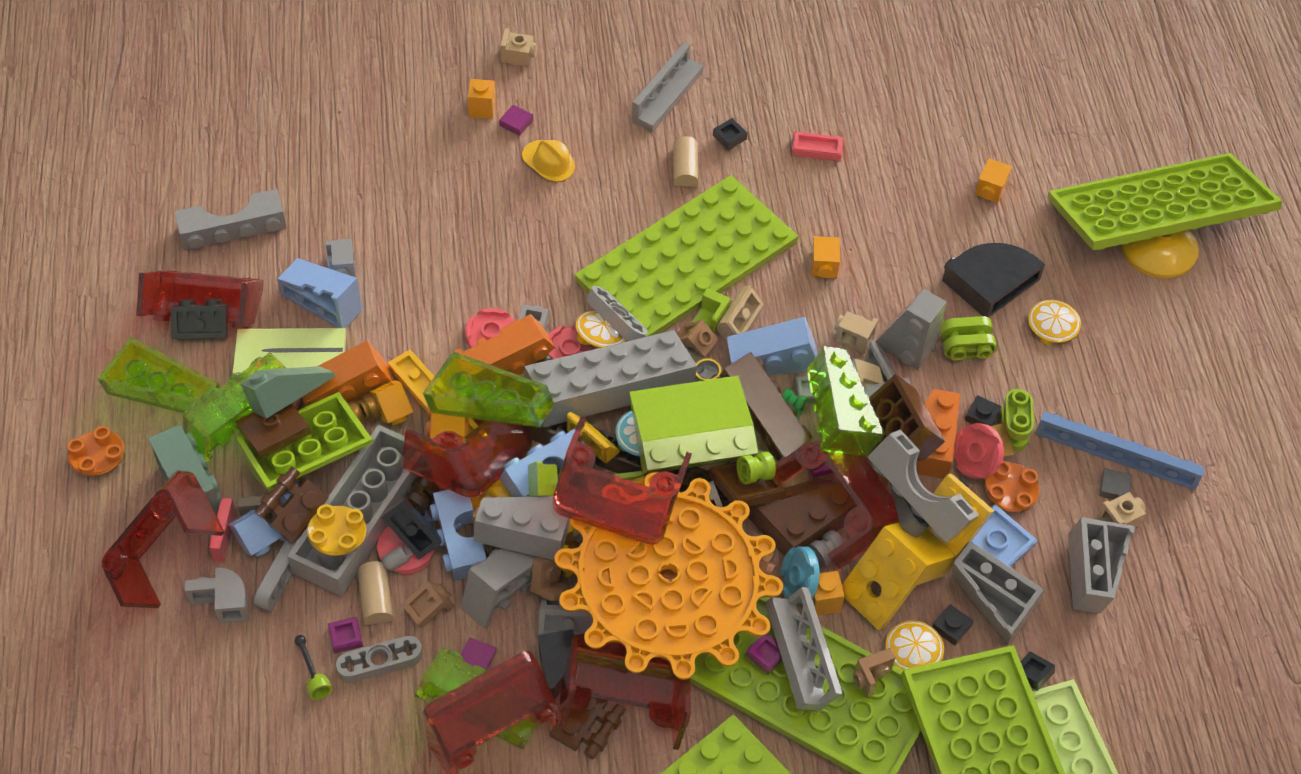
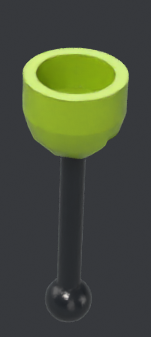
(318, 685)

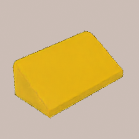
(601, 445)

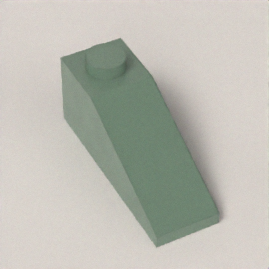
(277, 388)

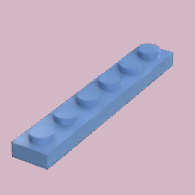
(1120, 450)

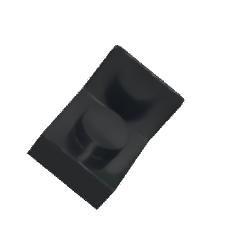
(412, 527)

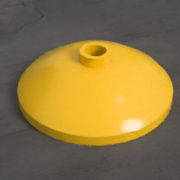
(1163, 255)

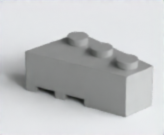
(521, 525)
(1096, 562)
(996, 590)

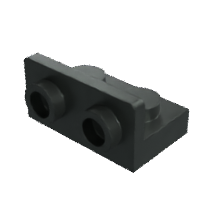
(199, 320)

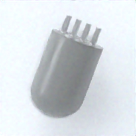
(396, 558)

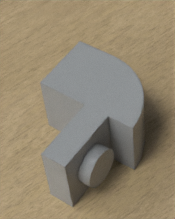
(225, 591)

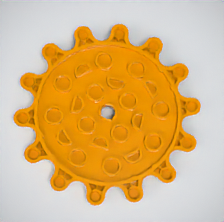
(678, 618)

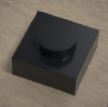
(730, 134)
(983, 411)
(952, 624)
(1037, 670)

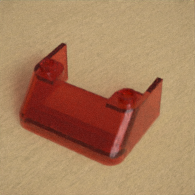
(164, 288)
(469, 462)
(178, 497)
(873, 500)
(613, 501)
(604, 676)
(486, 708)

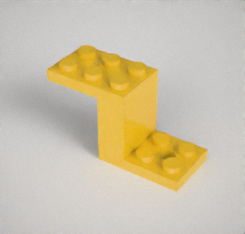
(905, 561)

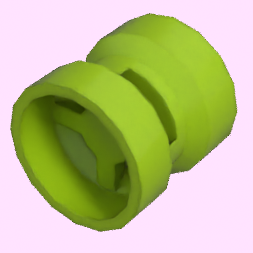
(757, 467)

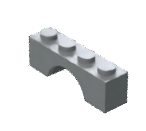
(260, 216)
(897, 462)

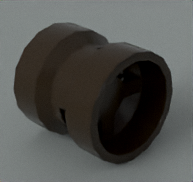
(422, 493)

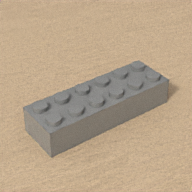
(604, 376)
(370, 485)

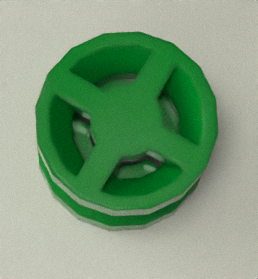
(798, 402)

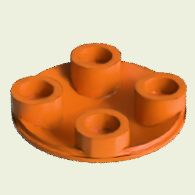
(95, 452)
(1013, 487)

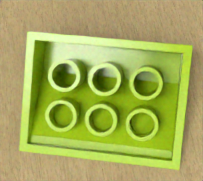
(694, 418)
(333, 436)

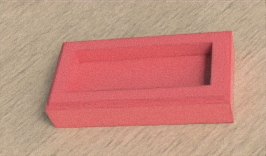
(817, 146)
(219, 544)

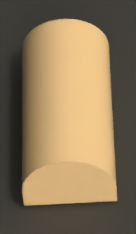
(685, 162)
(740, 313)
(374, 593)

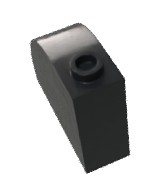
(992, 275)

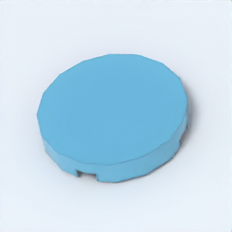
(800, 570)

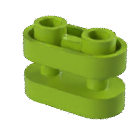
(968, 338)
(1018, 418)

